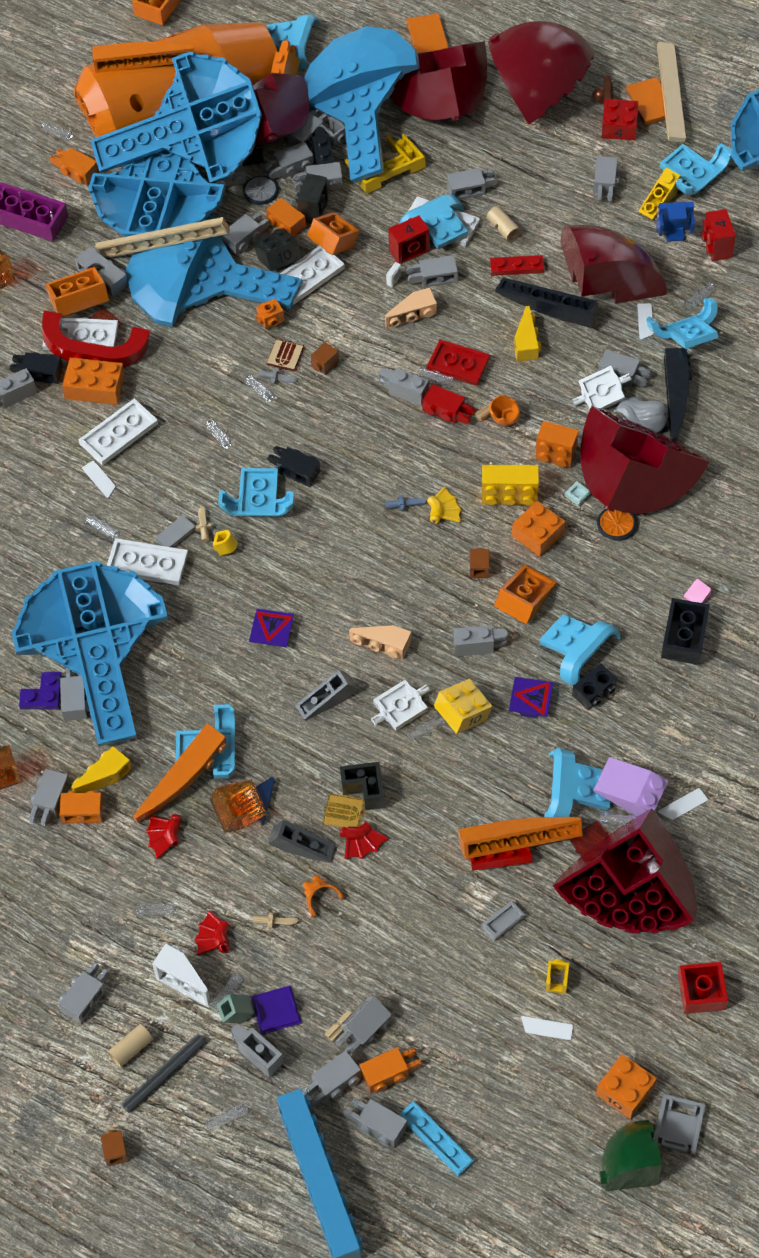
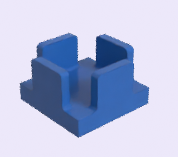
(674, 219)

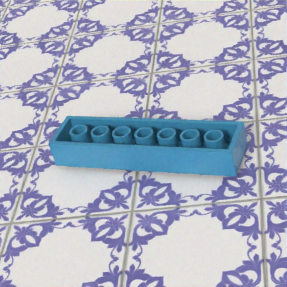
(317, 1174)

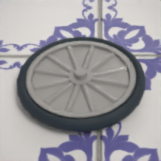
(260, 190)

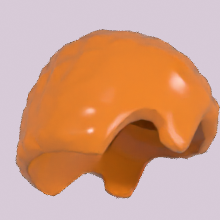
(504, 410)

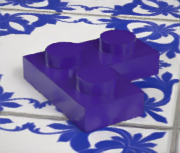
(44, 698)

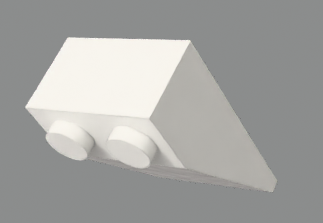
(176, 972)

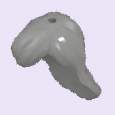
(646, 413)

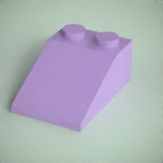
(630, 786)

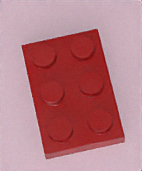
(458, 362)

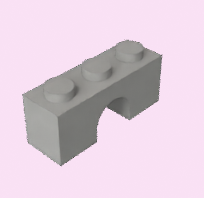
(113, 277)

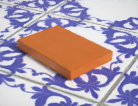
(426, 33)
(649, 99)

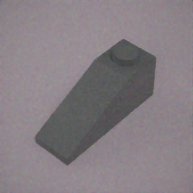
(327, 694)
(300, 842)

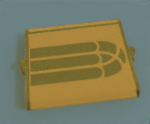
(343, 811)

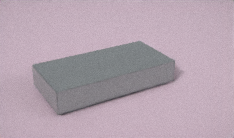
(175, 532)
(503, 921)

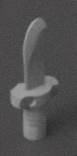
(274, 376)

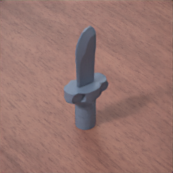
(401, 503)

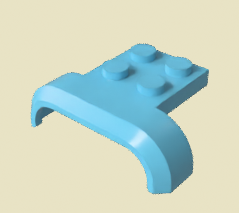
(296, 33)
(695, 169)
(440, 219)
(690, 330)
(257, 495)
(577, 643)
(225, 724)
(572, 784)

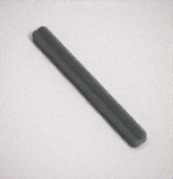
(163, 1073)

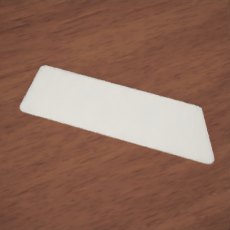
(644, 312)
(99, 478)
(684, 804)
(547, 1028)

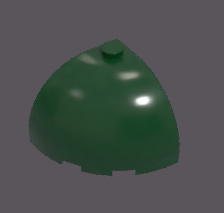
(631, 1158)

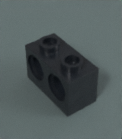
(591, 684)

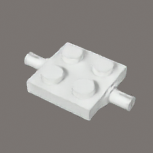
(602, 389)
(400, 705)

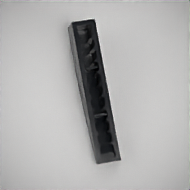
(551, 302)
(677, 387)

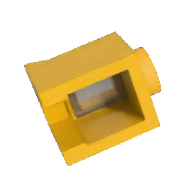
(557, 976)

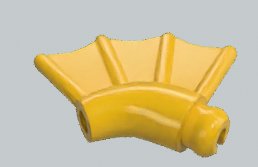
(444, 506)

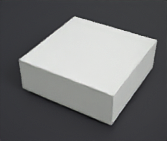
(393, 274)

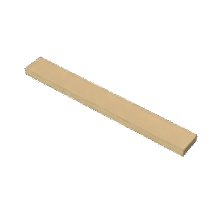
(671, 92)
(163, 237)

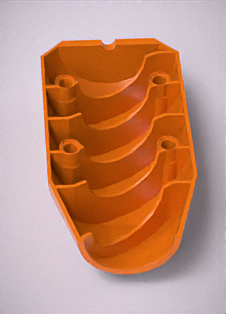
(132, 95)

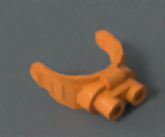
(311, 887)

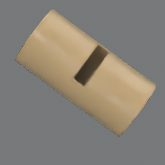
(503, 223)
(130, 1045)

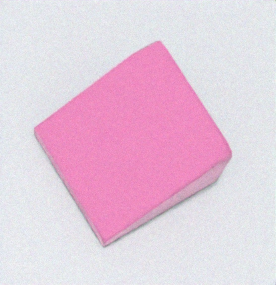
(698, 592)

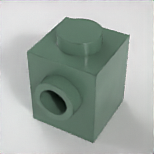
(235, 1008)

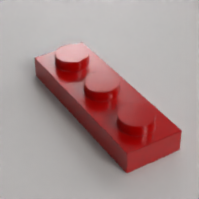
(517, 265)
(502, 859)

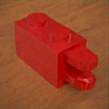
(447, 405)

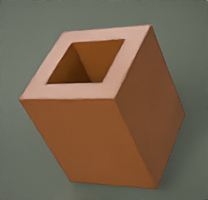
(324, 358)
(479, 563)
(114, 1148)

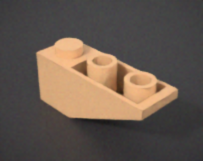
(414, 307)
(386, 639)

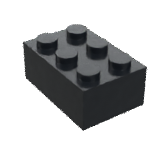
(685, 631)

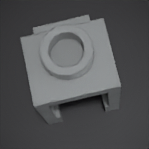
(336, 131)

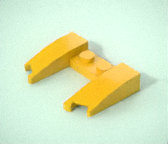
(409, 159)

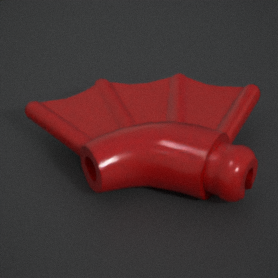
(163, 833)
(361, 840)
(212, 935)

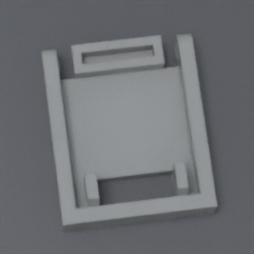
(676, 1128)

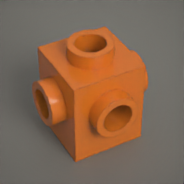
(270, 314)

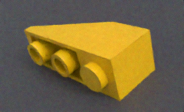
(662, 192)
(525, 339)
(105, 772)

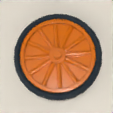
(616, 524)

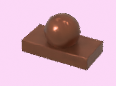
(605, 92)

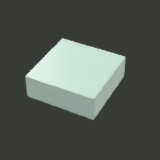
(577, 493)

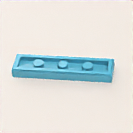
(436, 1139)

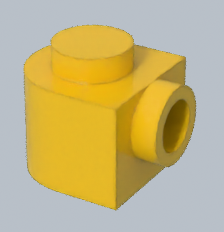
(224, 542)

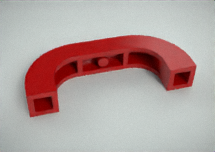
(60, 345)

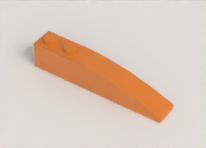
(136, 55)
(185, 771)
(516, 834)

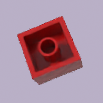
(619, 119)
(718, 235)
(409, 239)
(702, 987)

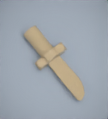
(203, 527)
(270, 920)

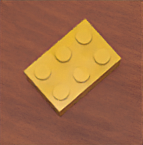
(509, 484)

